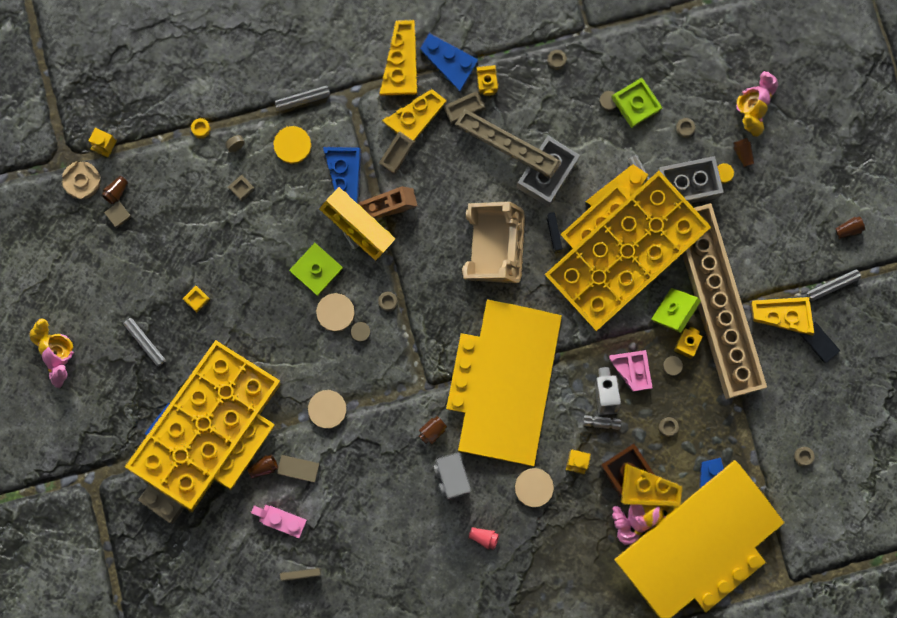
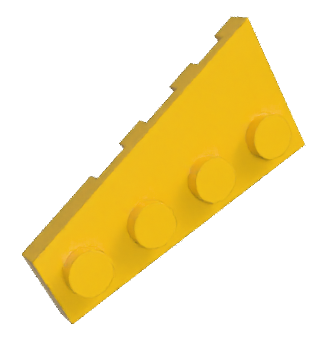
(401, 62)

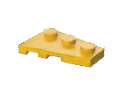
(417, 115)
(787, 313)
(649, 489)

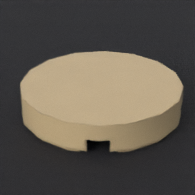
(81, 180)
(335, 312)
(327, 409)
(534, 487)

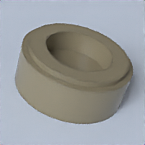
(556, 59)
(606, 101)
(685, 128)
(234, 143)
(387, 301)
(360, 331)
(672, 366)
(668, 427)
(804, 456)

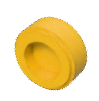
(200, 128)
(726, 172)

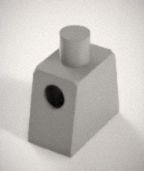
(607, 399)

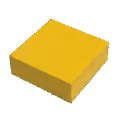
(196, 299)

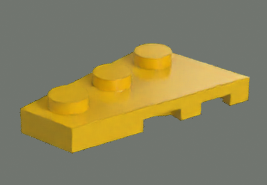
(629, 180)

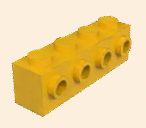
(357, 223)

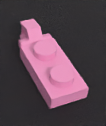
(280, 520)

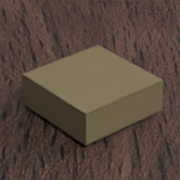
(241, 188)
(117, 214)

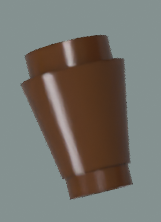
(744, 151)
(114, 190)
(851, 227)
(263, 467)

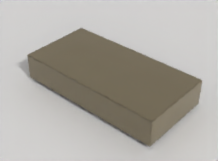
(470, 102)
(397, 152)
(298, 468)
(300, 574)

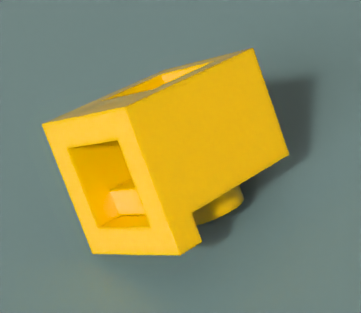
(487, 72)
(102, 142)
(683, 347)
(578, 461)

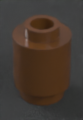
(432, 430)

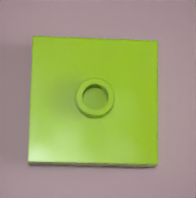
(636, 102)
(316, 269)
(676, 310)

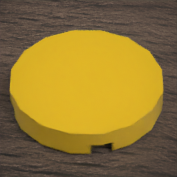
(292, 145)

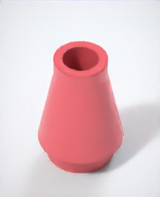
(484, 537)

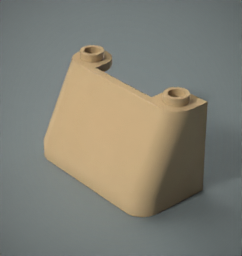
(496, 242)

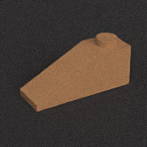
(390, 202)

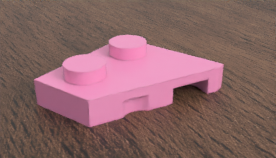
(633, 369)

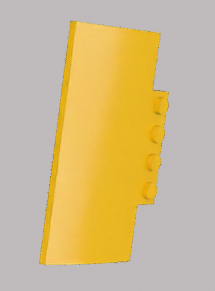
(624, 246)
(504, 382)
(207, 428)
(702, 545)

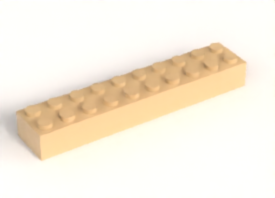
(723, 312)

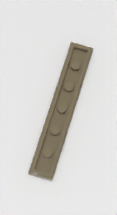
(508, 143)

